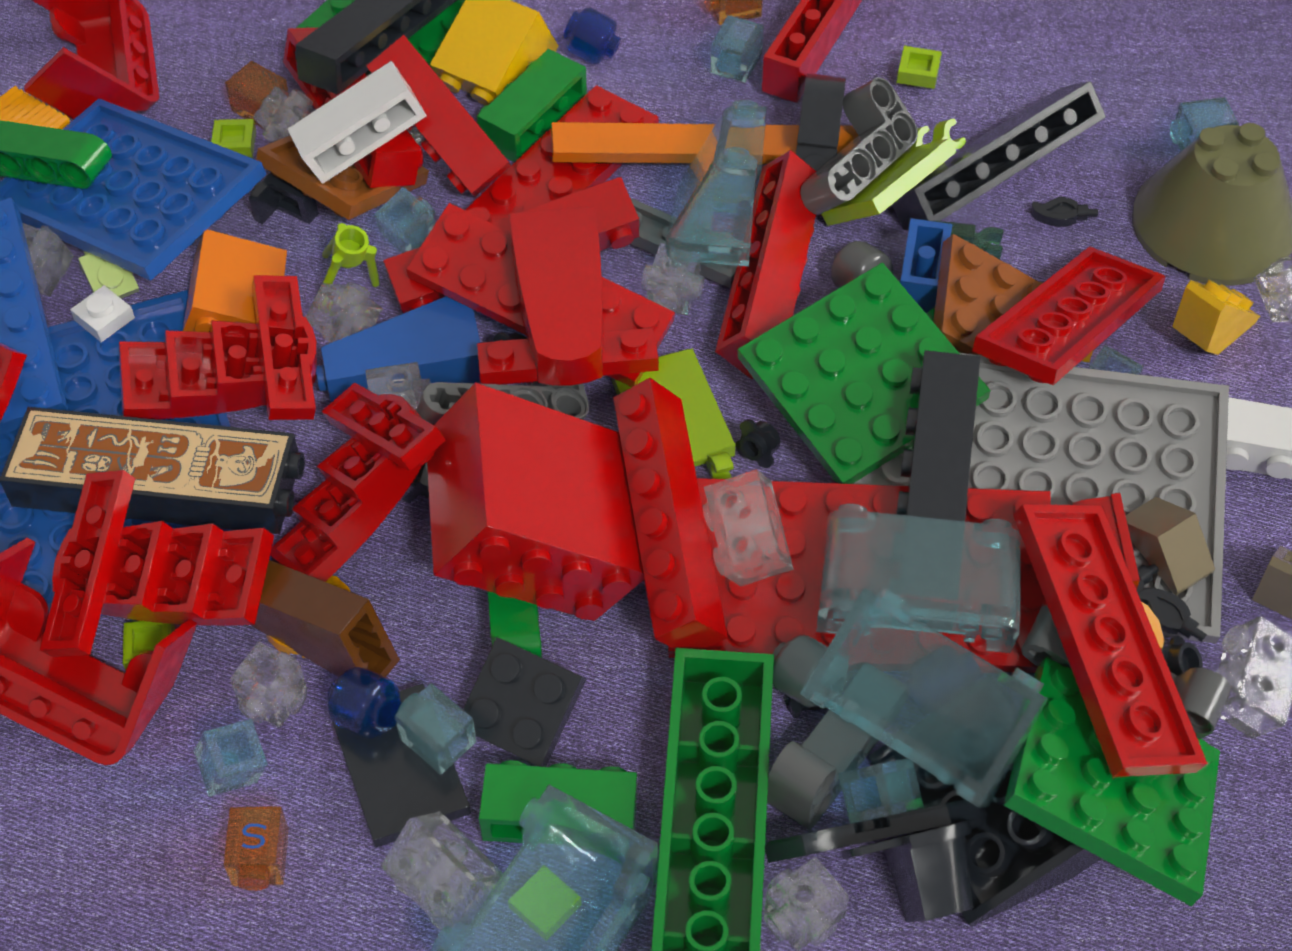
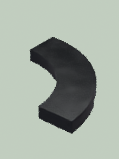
(870, 830)

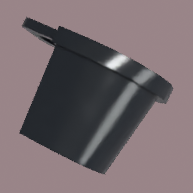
(927, 870)

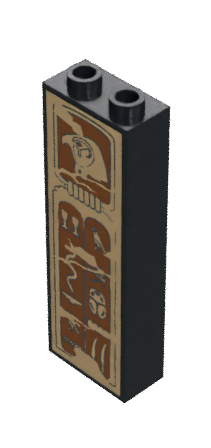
(179, 468)

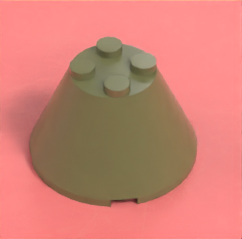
(1218, 207)

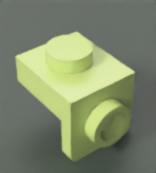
(101, 272)

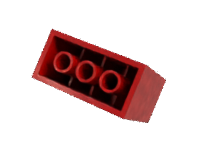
(532, 505)

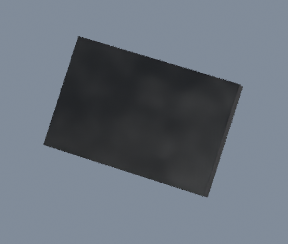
(397, 782)

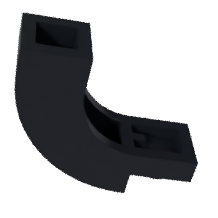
(820, 119)

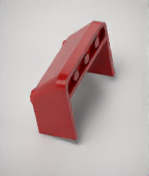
(111, 60)
(76, 697)

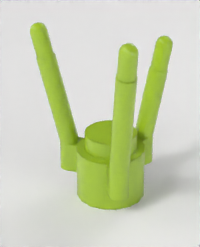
(349, 249)

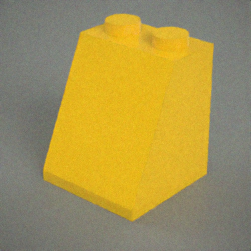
(490, 47)

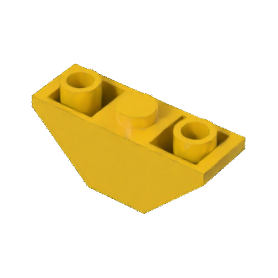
(1213, 315)

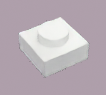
(102, 313)

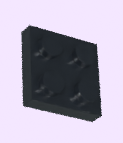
(522, 702)

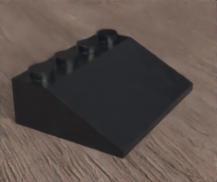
(1006, 851)

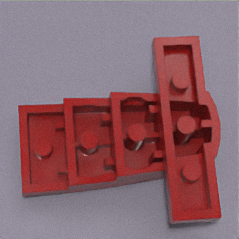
(562, 308)
(229, 366)
(361, 480)
(148, 570)

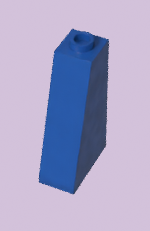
(436, 336)

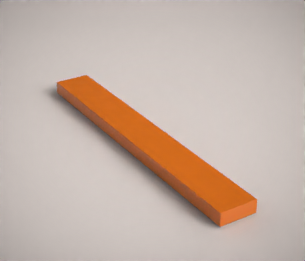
(659, 141)

